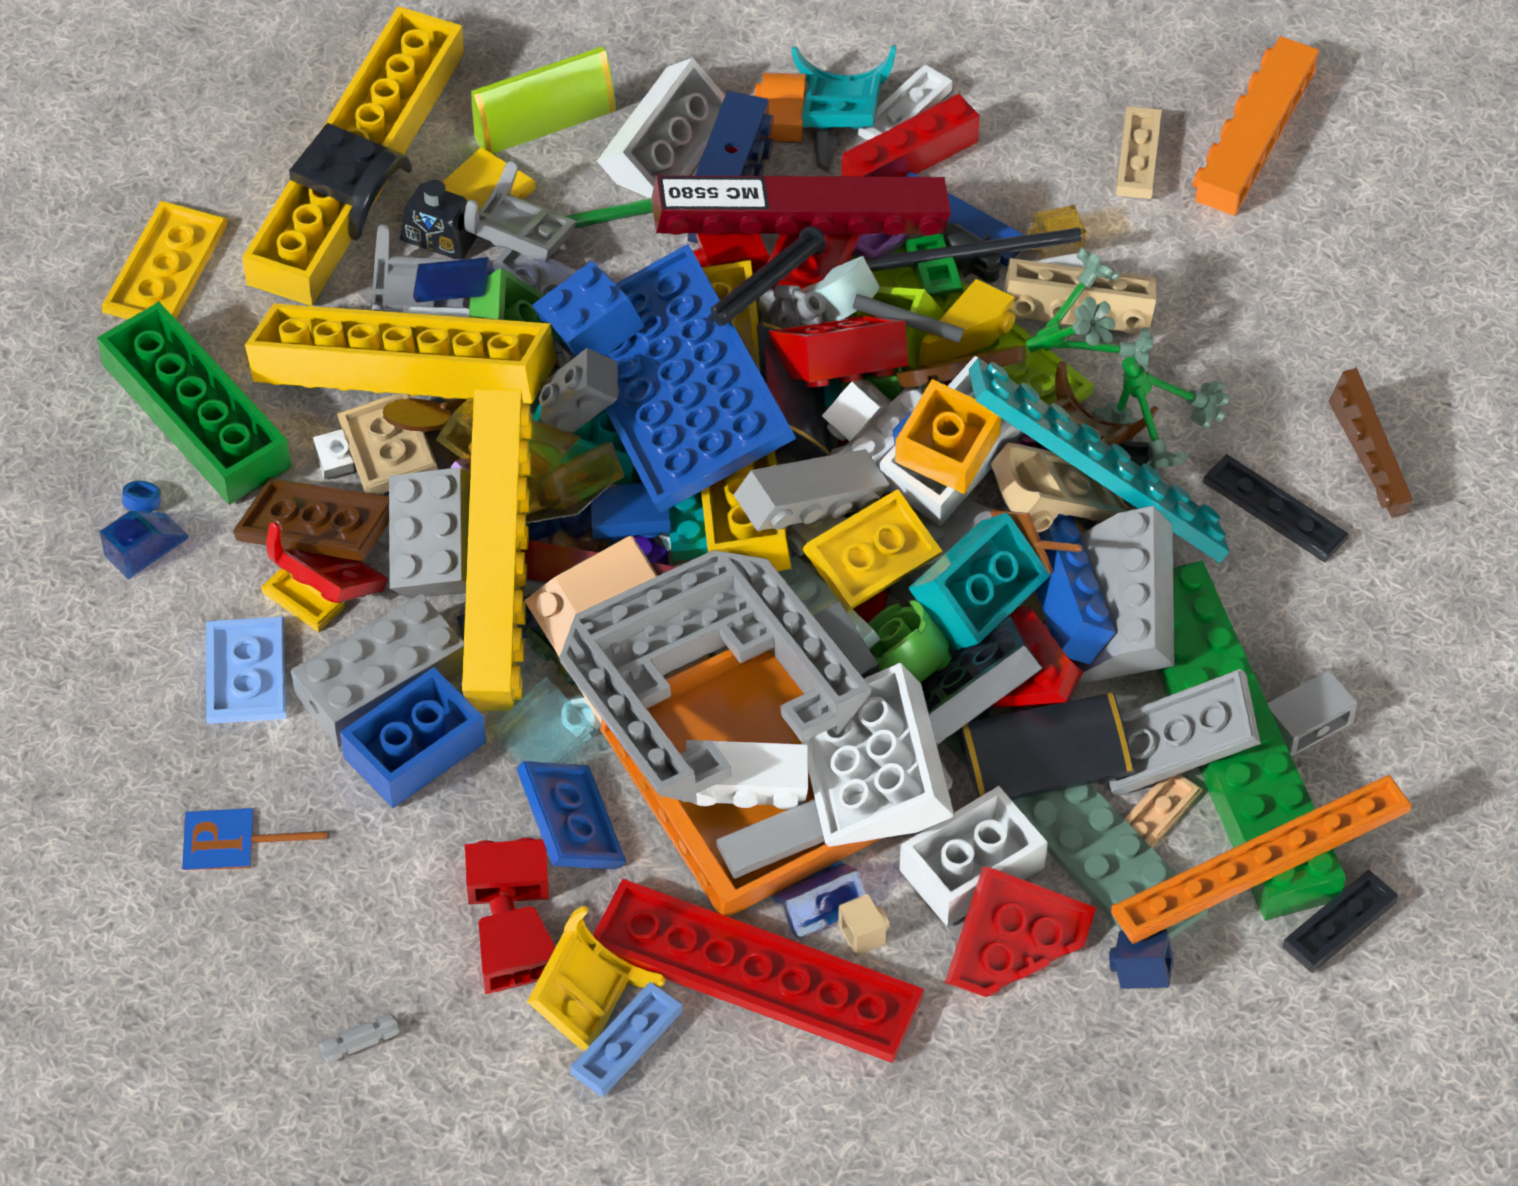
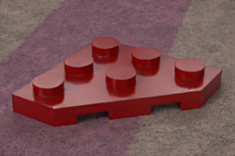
(1057, 674)
(1014, 932)

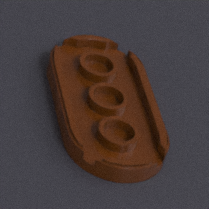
(950, 368)

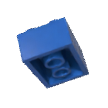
(413, 737)

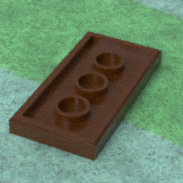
(316, 519)

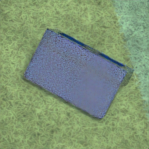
(452, 279)
(817, 898)

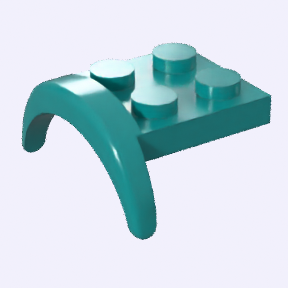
(841, 99)

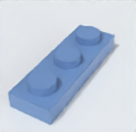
(626, 1039)

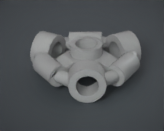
(794, 305)

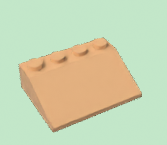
(589, 584)

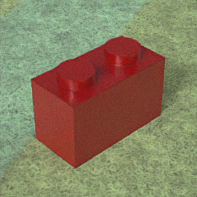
(506, 869)

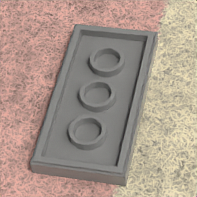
(1188, 730)

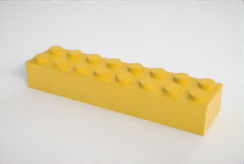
(399, 352)
(494, 550)

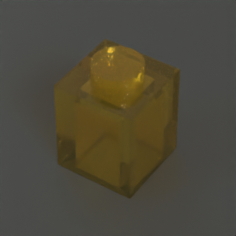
(1054, 220)

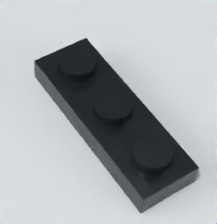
(1340, 921)

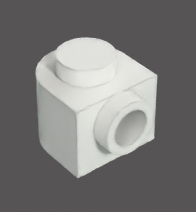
(333, 454)

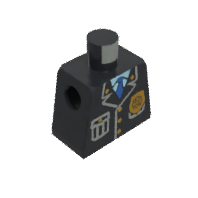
(436, 221)

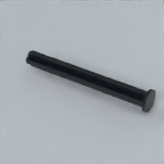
(810, 242)

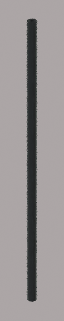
(976, 249)

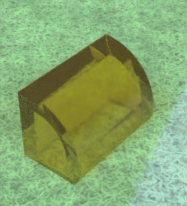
(579, 477)

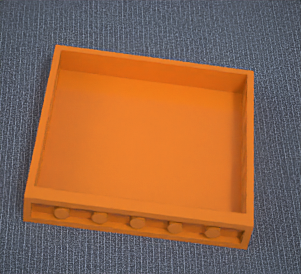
(732, 705)

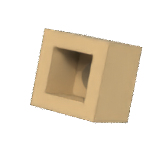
(863, 924)

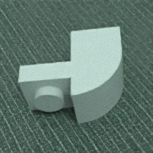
(842, 286)

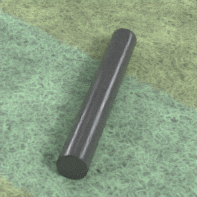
(911, 319)

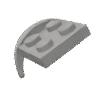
(517, 223)
(396, 278)

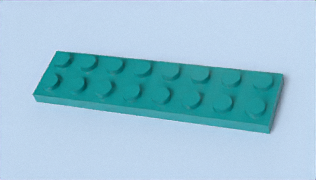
(1103, 463)

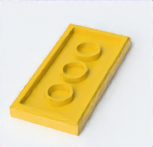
(165, 261)

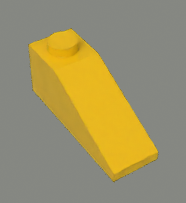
(983, 315)

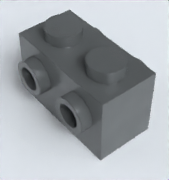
(579, 391)

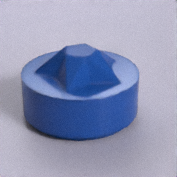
(141, 496)

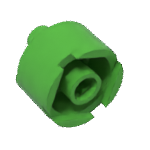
(911, 639)

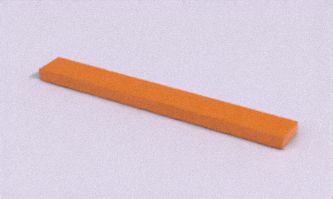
(1260, 859)

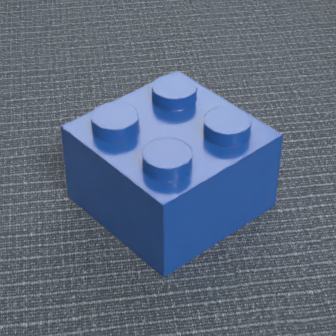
(589, 313)

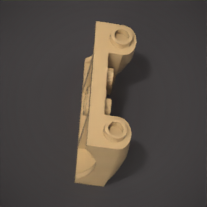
(1047, 485)

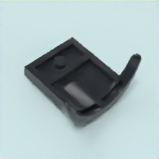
(347, 170)

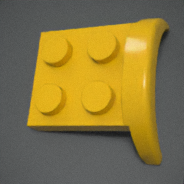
(584, 983)

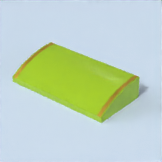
(543, 101)

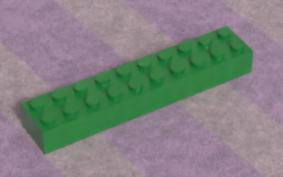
(1256, 785)

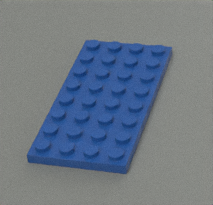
(688, 388)

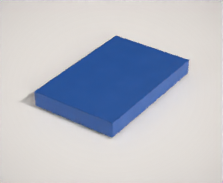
(571, 815)

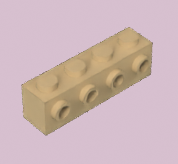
(1044, 288)

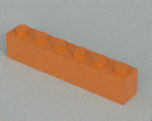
(1255, 125)

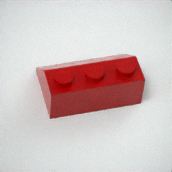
(842, 349)

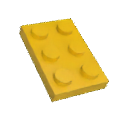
(872, 550)

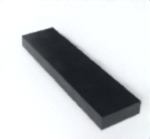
(1275, 508)

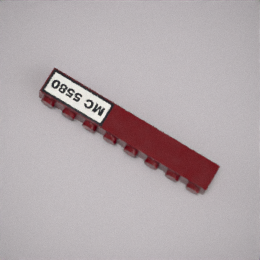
(794, 202)

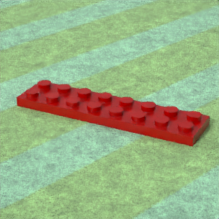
(759, 970)

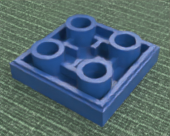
(627, 512)

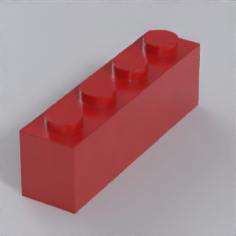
(916, 142)

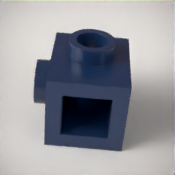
(1143, 963)

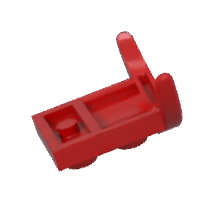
(332, 576)

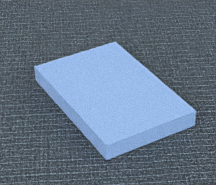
(245, 670)

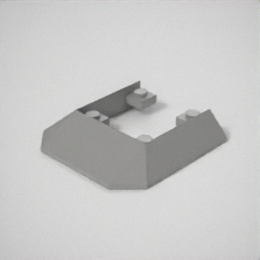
(713, 601)

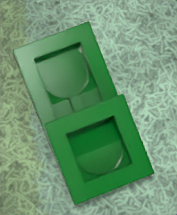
(935, 276)

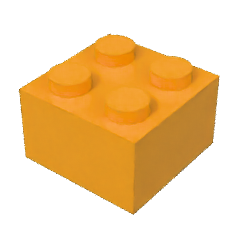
(947, 437)

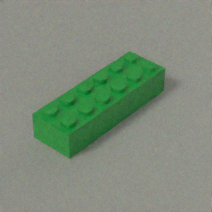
(194, 402)

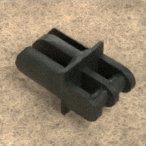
(984, 267)

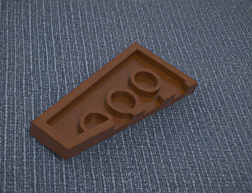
(1365, 433)

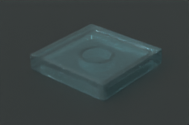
(543, 727)

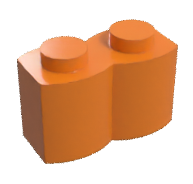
(786, 103)

